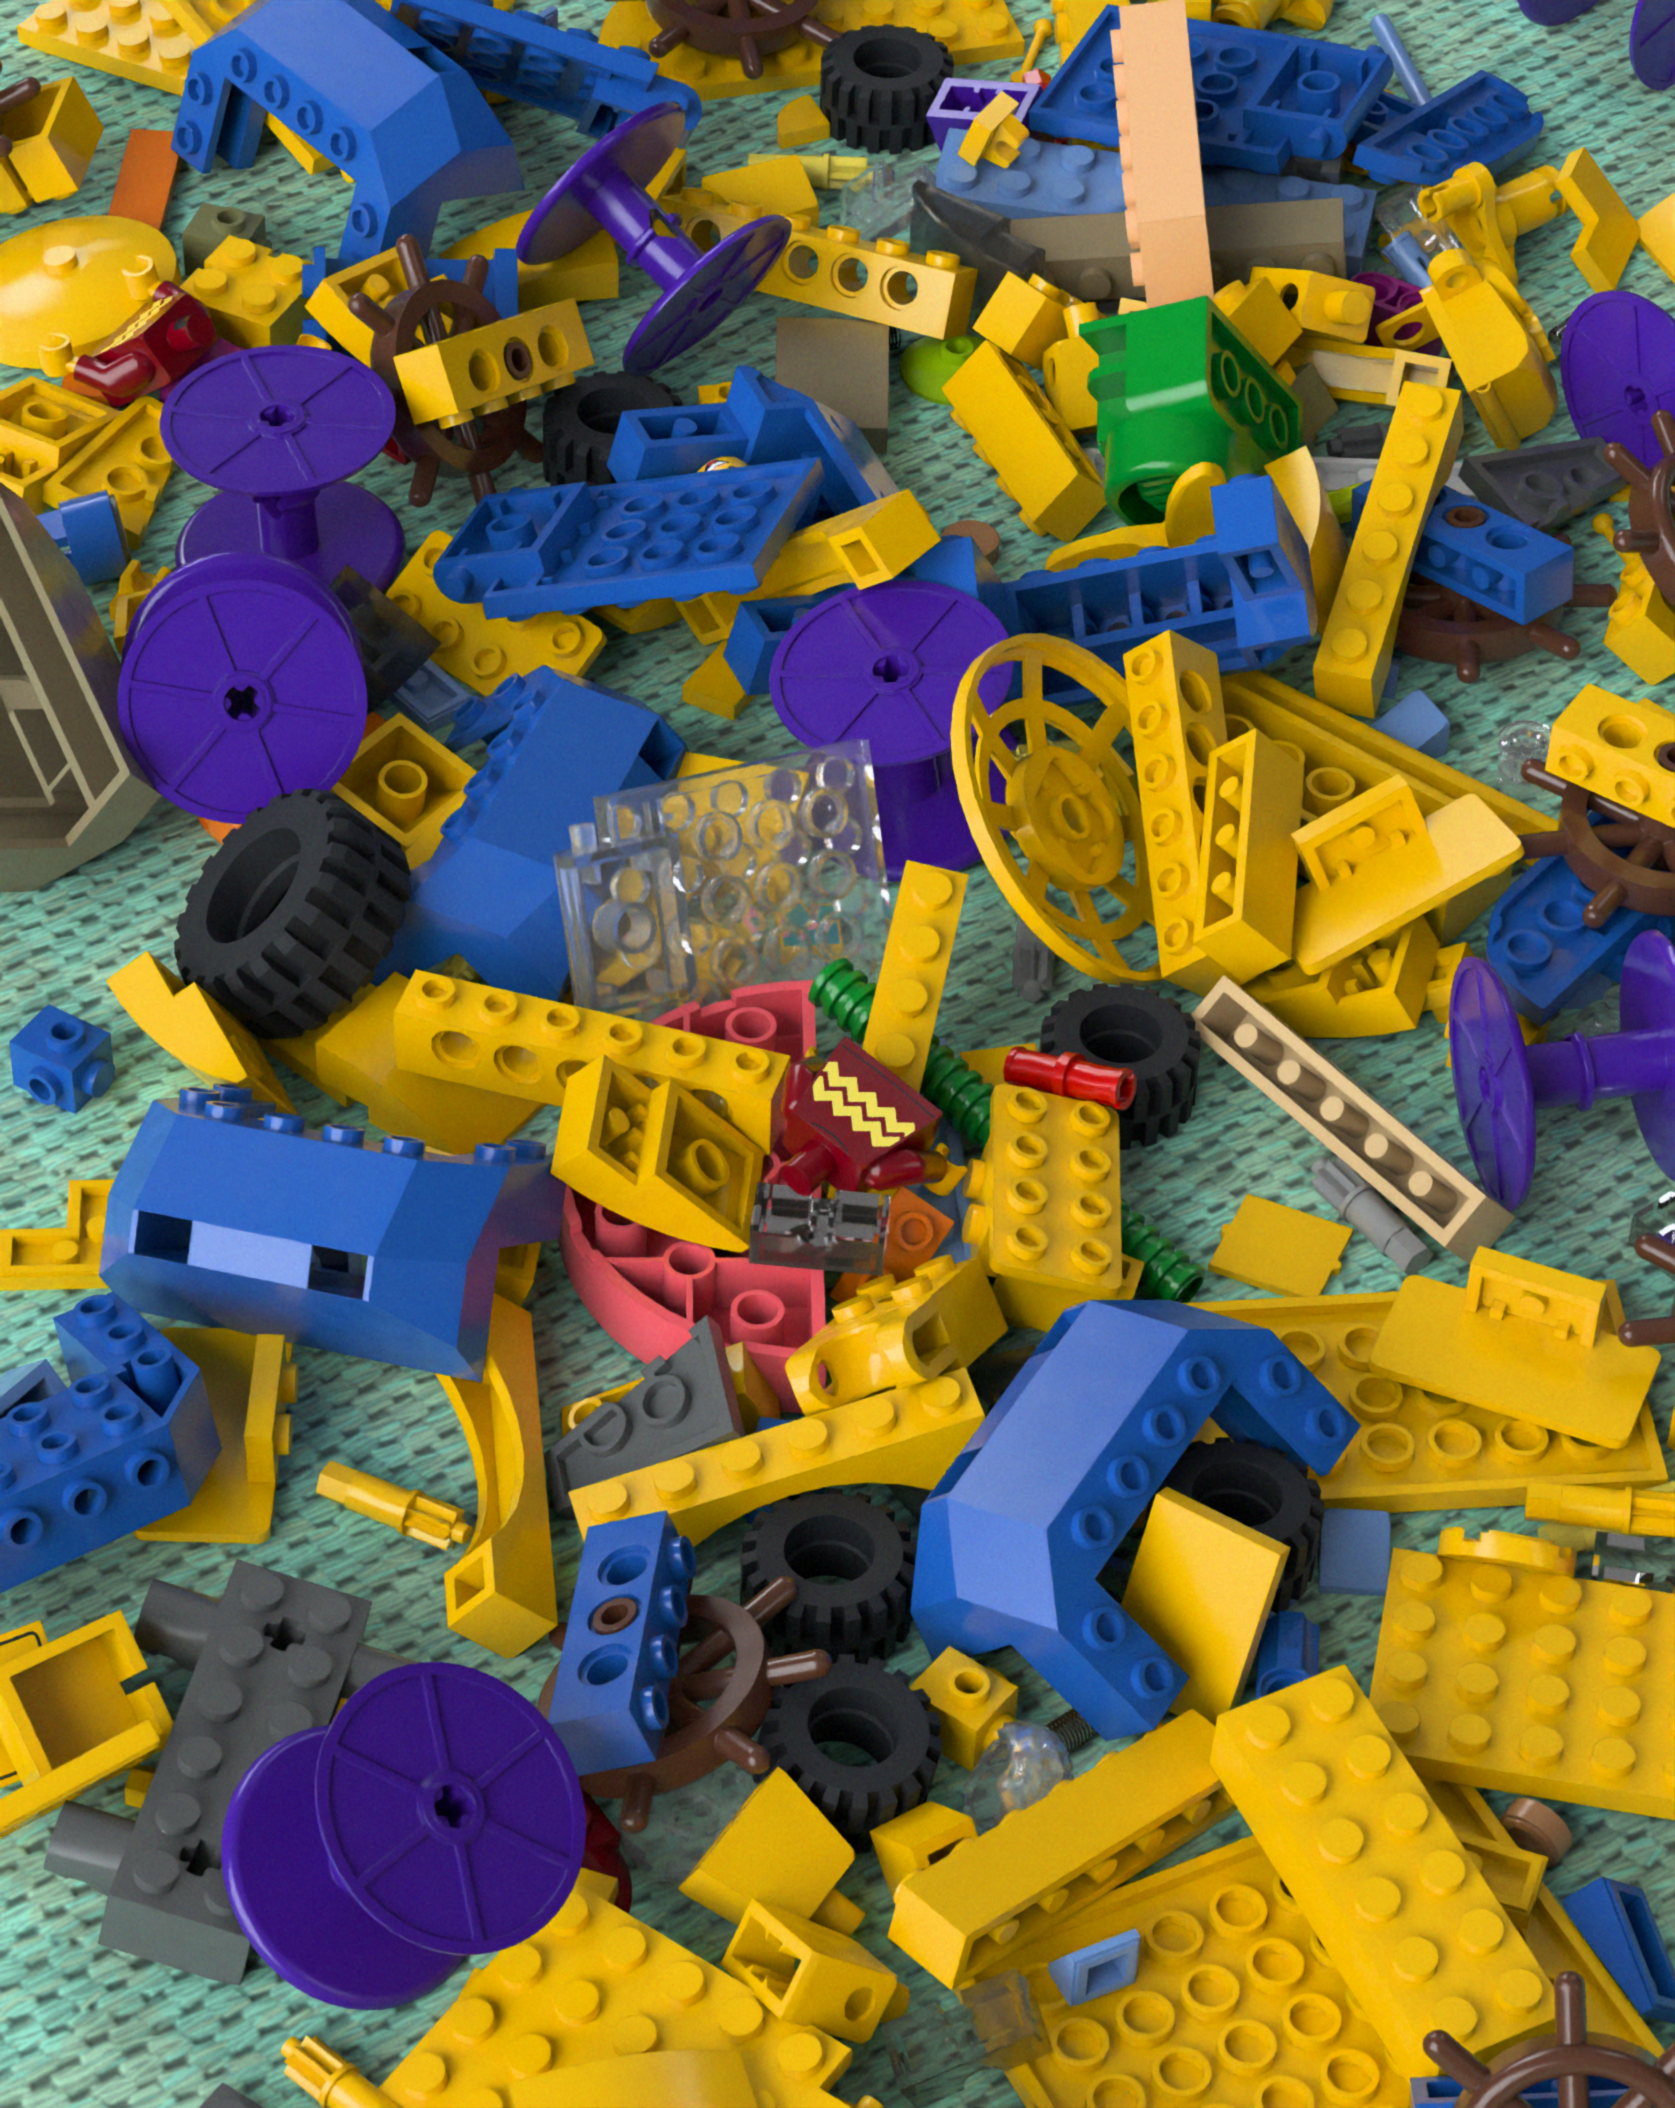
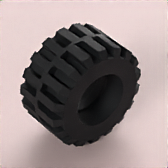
(882, 86)
(584, 421)
(1139, 1033)
(1260, 1492)
(839, 1539)
(867, 1710)

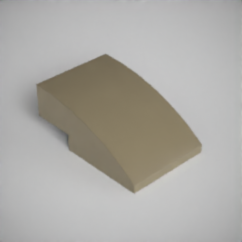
(840, 367)

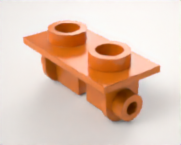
(913, 1238)

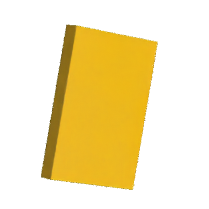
(1204, 1597)

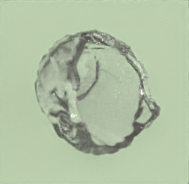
(1015, 1772)

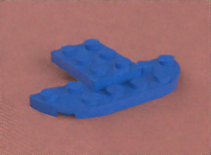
(1469, 123)
(1546, 947)

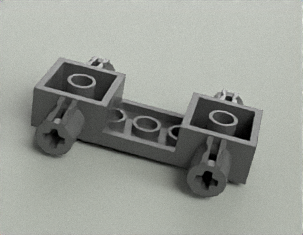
(262, 1668)

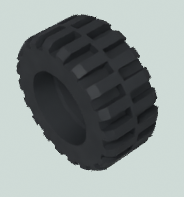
(293, 913)

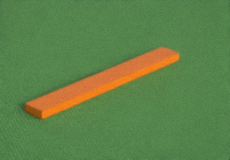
(141, 194)

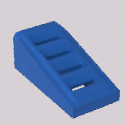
(1628, 1942)

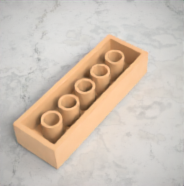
(1161, 153)

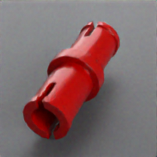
(1070, 1077)

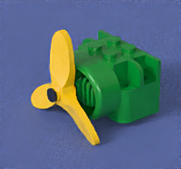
(1178, 414)

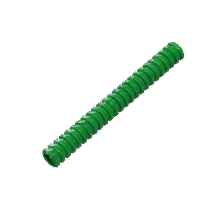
(966, 1101)

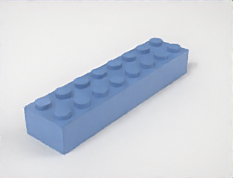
(1083, 181)

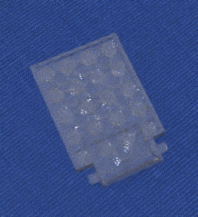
(725, 882)

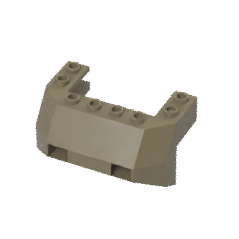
(62, 753)

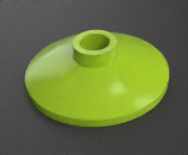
(932, 362)

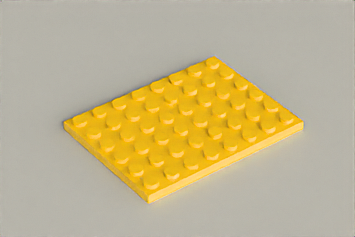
(1242, 1995)

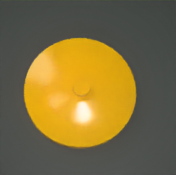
(72, 282)

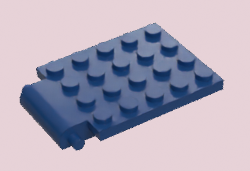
(547, 66)
(1254, 93)
(626, 540)

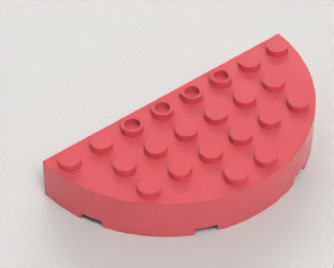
(657, 1286)

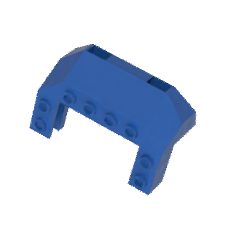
(361, 96)
(493, 873)
(225, 1211)
(1070, 1467)

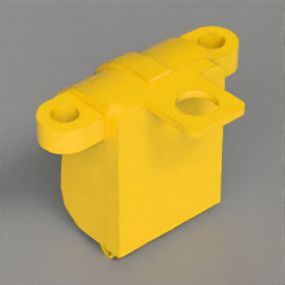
(1491, 342)

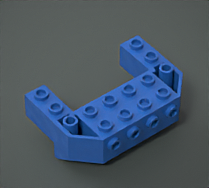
(759, 426)
(1229, 591)
(106, 1451)

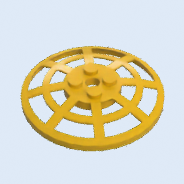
(1056, 804)

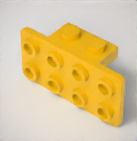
(490, 650)
(1385, 865)
(1047, 1192)
(1518, 1346)
(248, 1392)

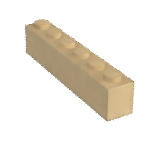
(1350, 1121)

